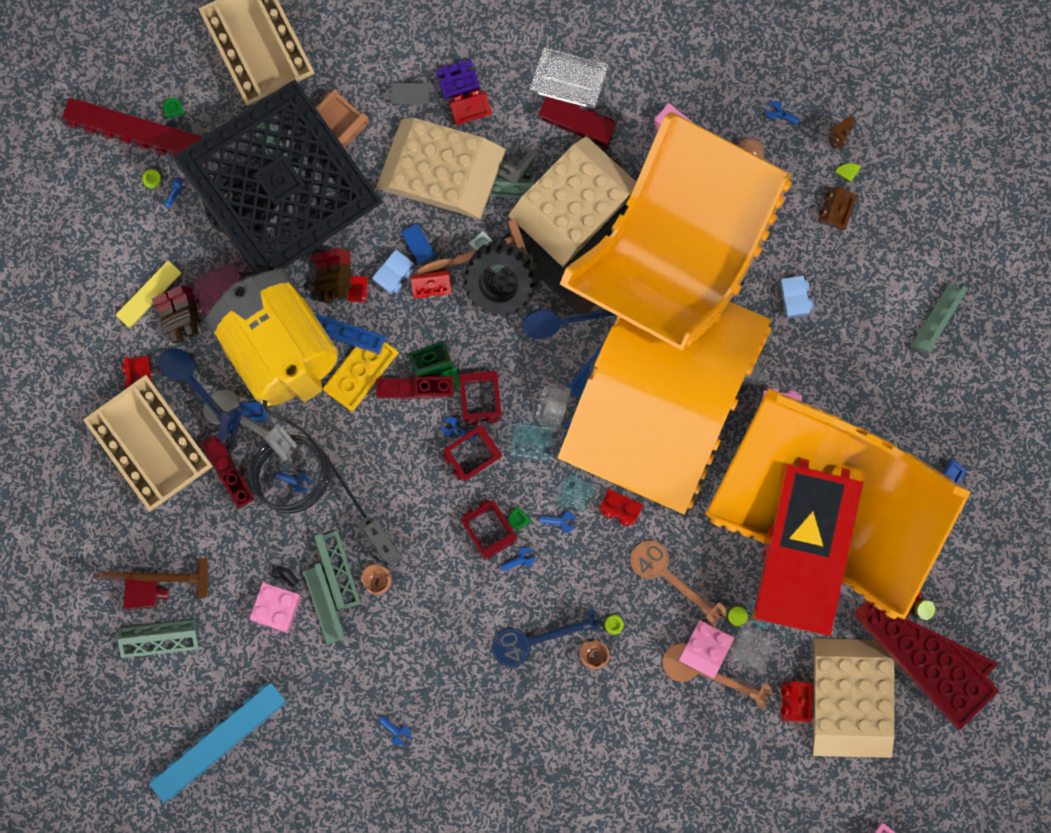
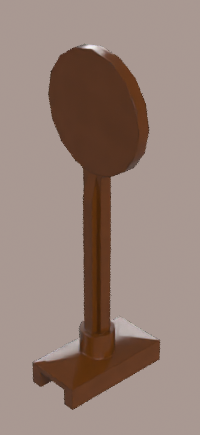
(198, 578)

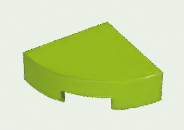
(848, 171)

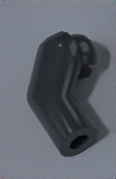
(286, 573)

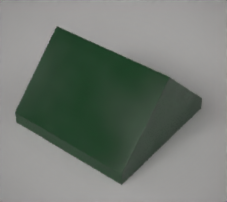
(430, 360)

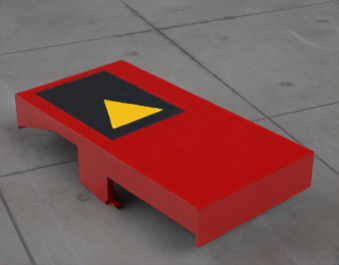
(807, 549)

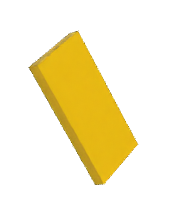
(358, 375)

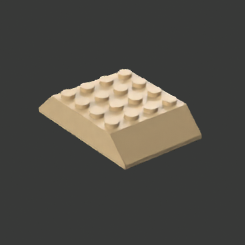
(256, 45)
(441, 167)
(573, 200)
(147, 443)
(852, 699)

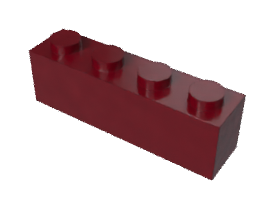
(577, 121)

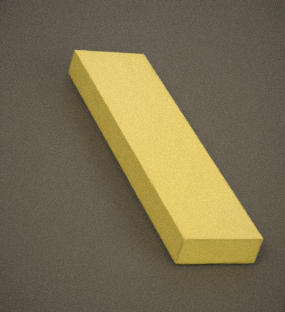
(142, 300)

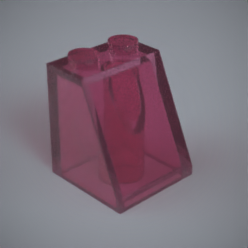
(212, 285)

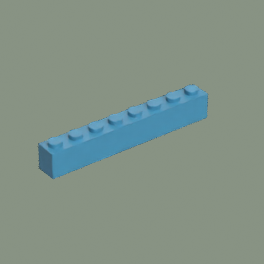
(217, 743)

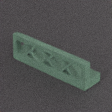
(506, 189)
(938, 318)
(332, 578)
(324, 604)
(157, 635)

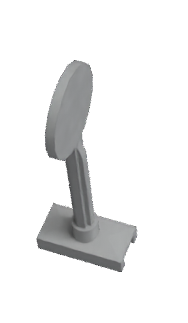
(276, 438)

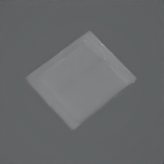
(569, 78)

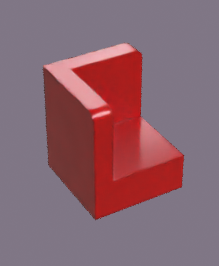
(359, 289)

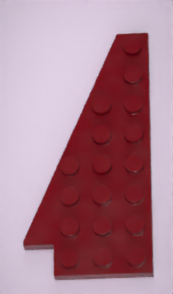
(940, 667)

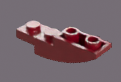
(414, 388)
(227, 472)

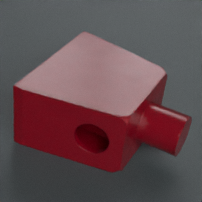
(143, 594)

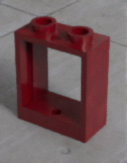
(474, 378)
(488, 442)
(500, 545)

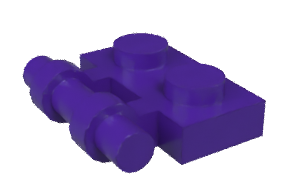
(459, 83)

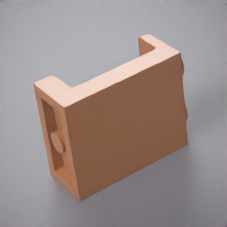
(341, 117)

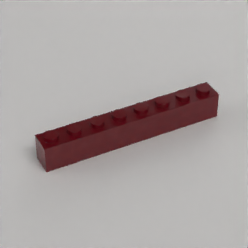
(127, 128)

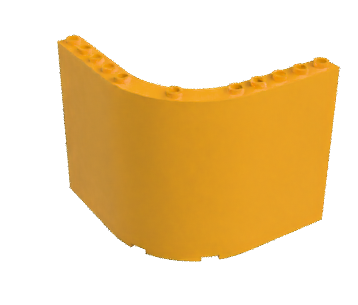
(685, 234)
(660, 409)
(901, 509)

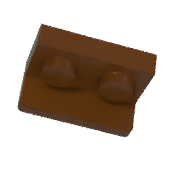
(840, 132)
(837, 208)

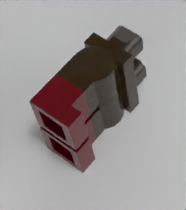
(332, 274)
(178, 313)

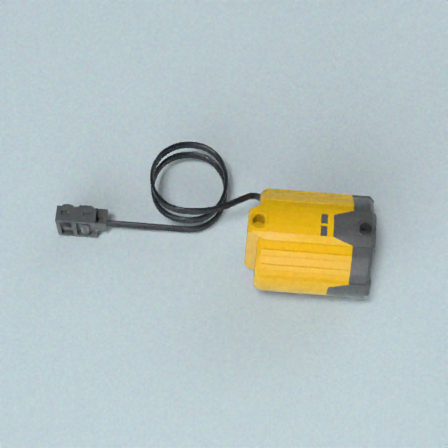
(279, 357)

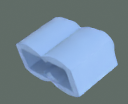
(394, 272)
(795, 296)

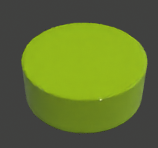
(151, 178)
(924, 609)
(737, 616)
(613, 624)

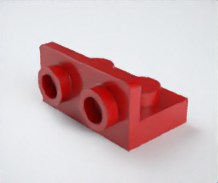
(470, 106)
(431, 284)
(136, 369)
(620, 507)
(796, 702)

